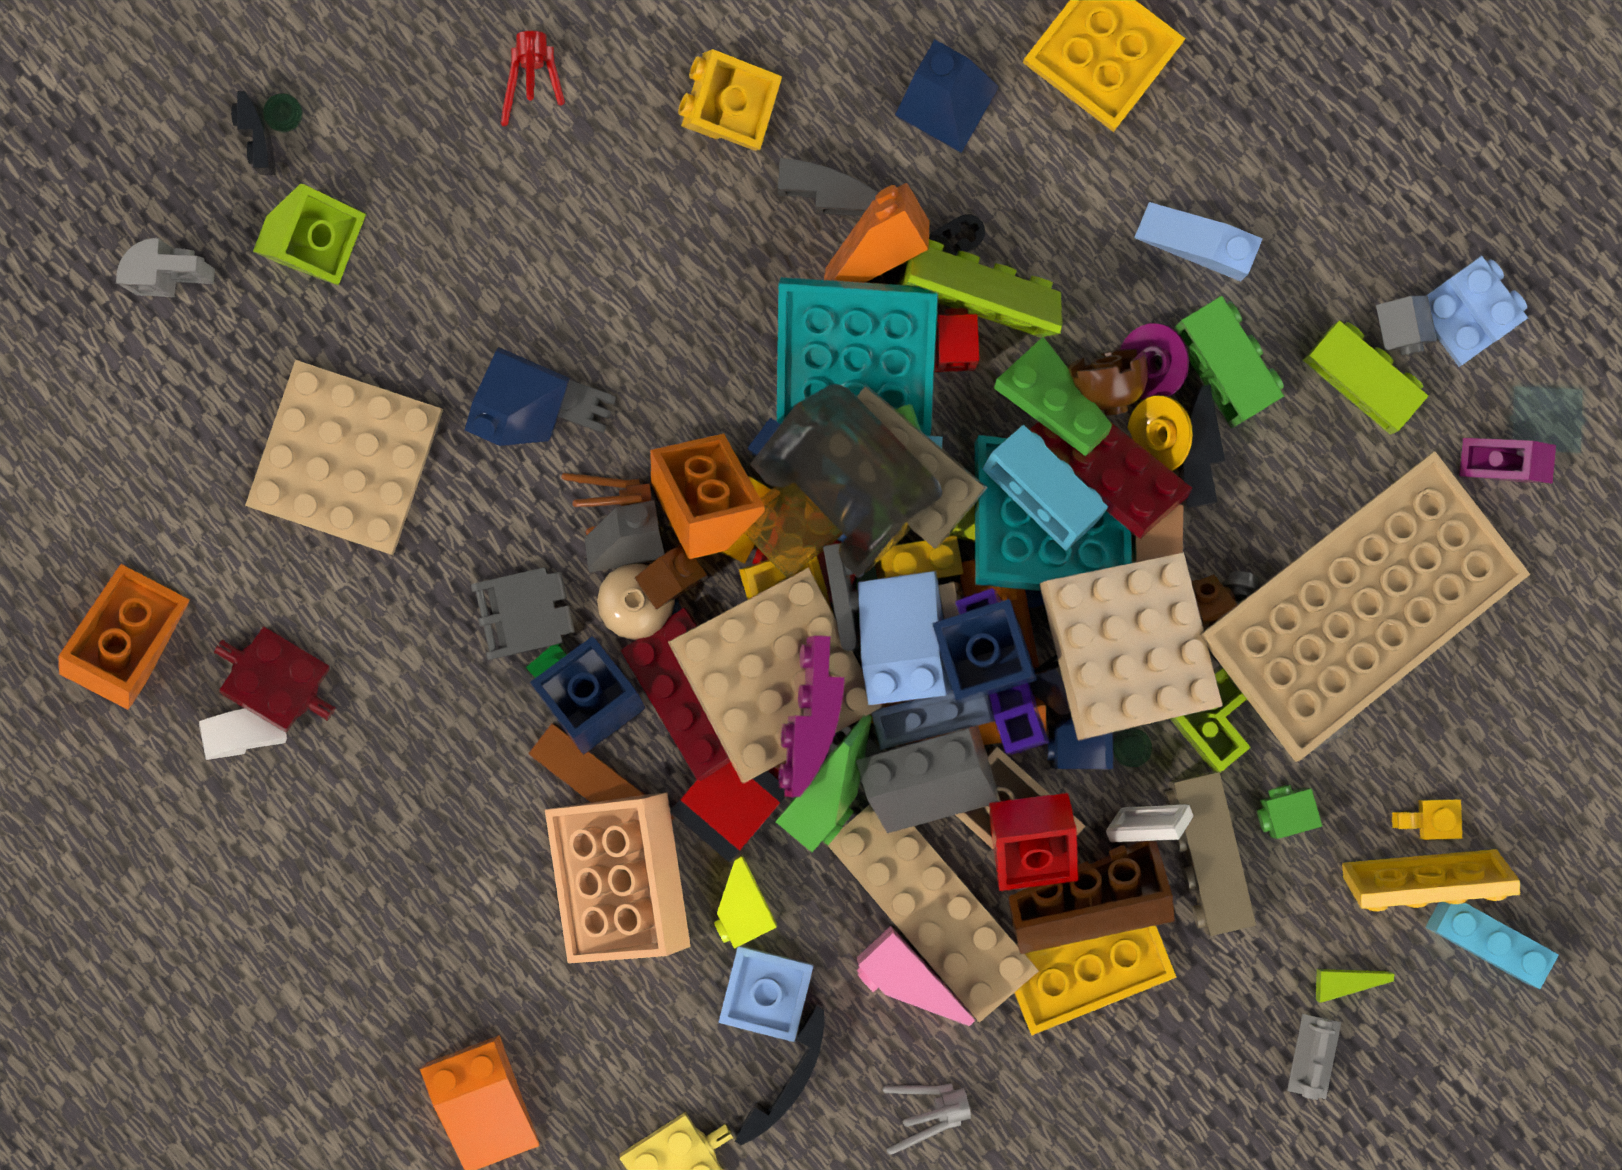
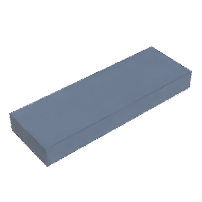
(928, 718)

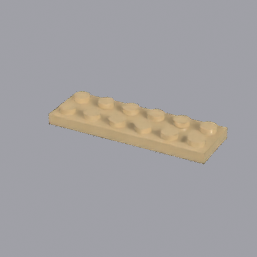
(934, 912)

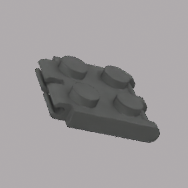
(524, 612)

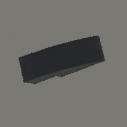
(1204, 451)

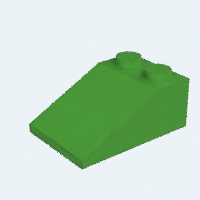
(826, 801)

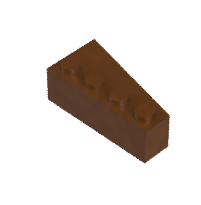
(1109, 898)

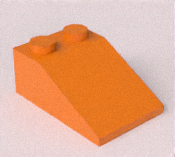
(883, 238)
(122, 636)
(480, 1104)

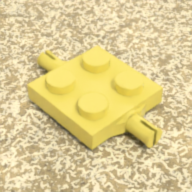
(677, 1147)

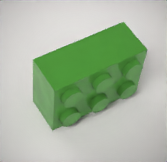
(1229, 361)

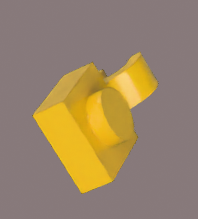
(1435, 819)

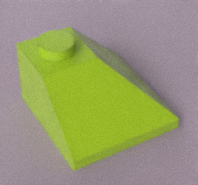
(310, 234)

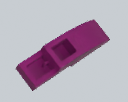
(812, 734)

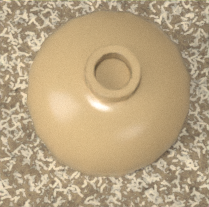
(626, 606)

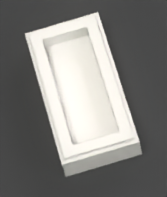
(1149, 823)

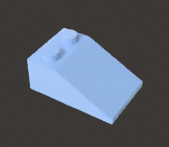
(899, 640)

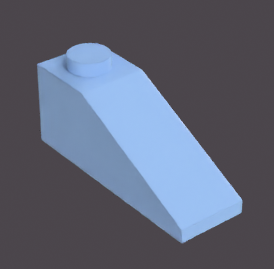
(1199, 240)

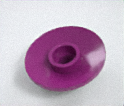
(1165, 342)

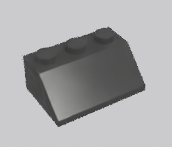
(929, 780)

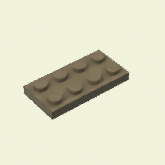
(958, 485)

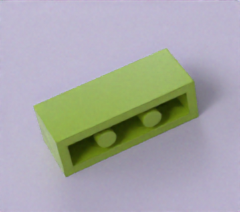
(1366, 376)

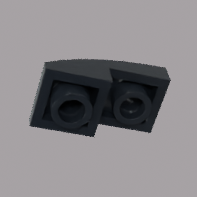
(251, 123)

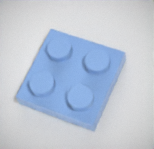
(766, 993)

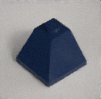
(947, 96)
(516, 401)
(1068, 752)

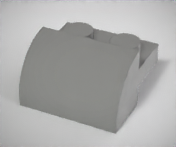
(155, 267)

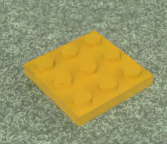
(1104, 55)

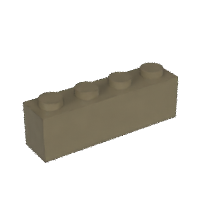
(1212, 855)

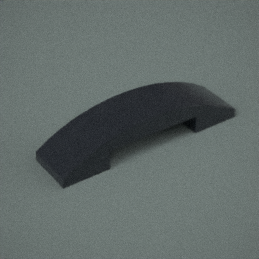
(761, 1118)

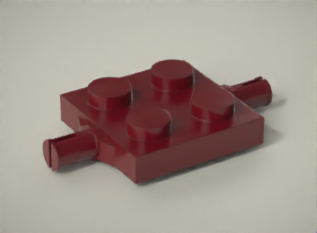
(274, 679)

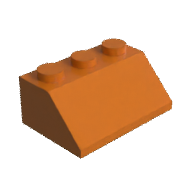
(704, 494)

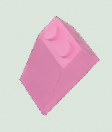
(904, 976)

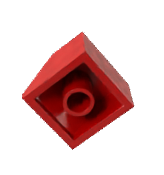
(1034, 841)

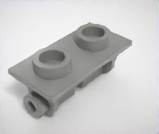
(1314, 1057)

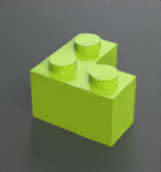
(1211, 731)

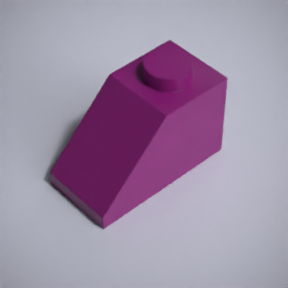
(1508, 460)

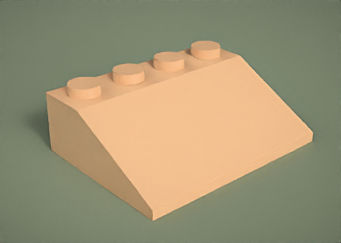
(618, 879)

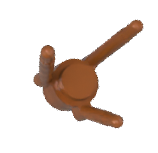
(632, 494)

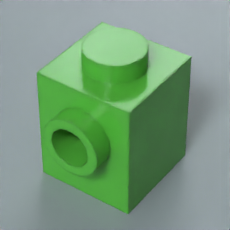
(1288, 812)

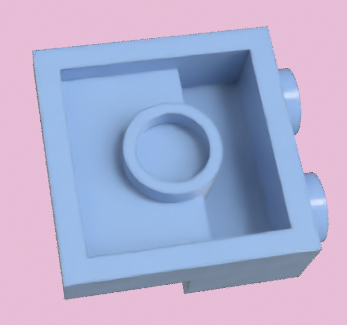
(1474, 310)

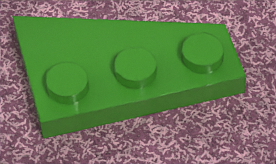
(1046, 391)

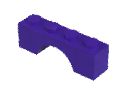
(1015, 707)

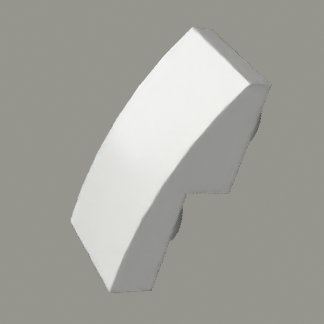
(235, 732)

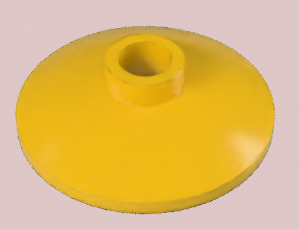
(1149, 427)

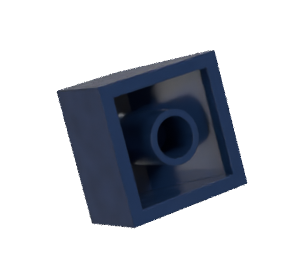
(984, 651)
(588, 695)

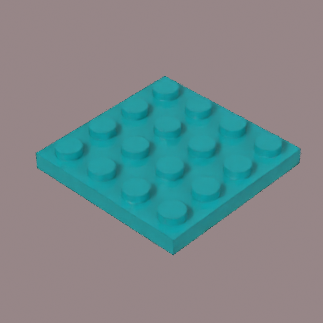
(857, 340)
(1020, 553)

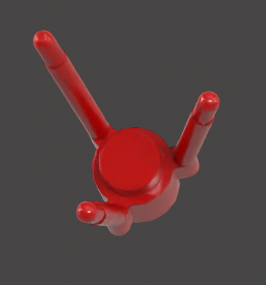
(532, 52)

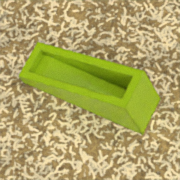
(1339, 983)

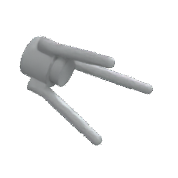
(950, 1111)

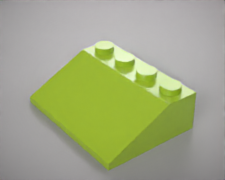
(986, 291)

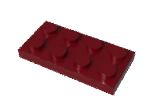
(1126, 477)
(674, 697)

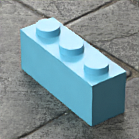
(1045, 487)
(1493, 942)

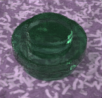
(282, 112)
(1132, 747)

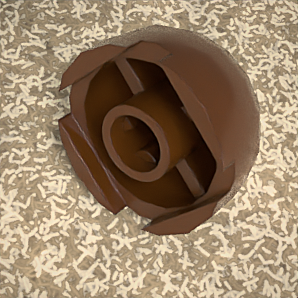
(1112, 380)

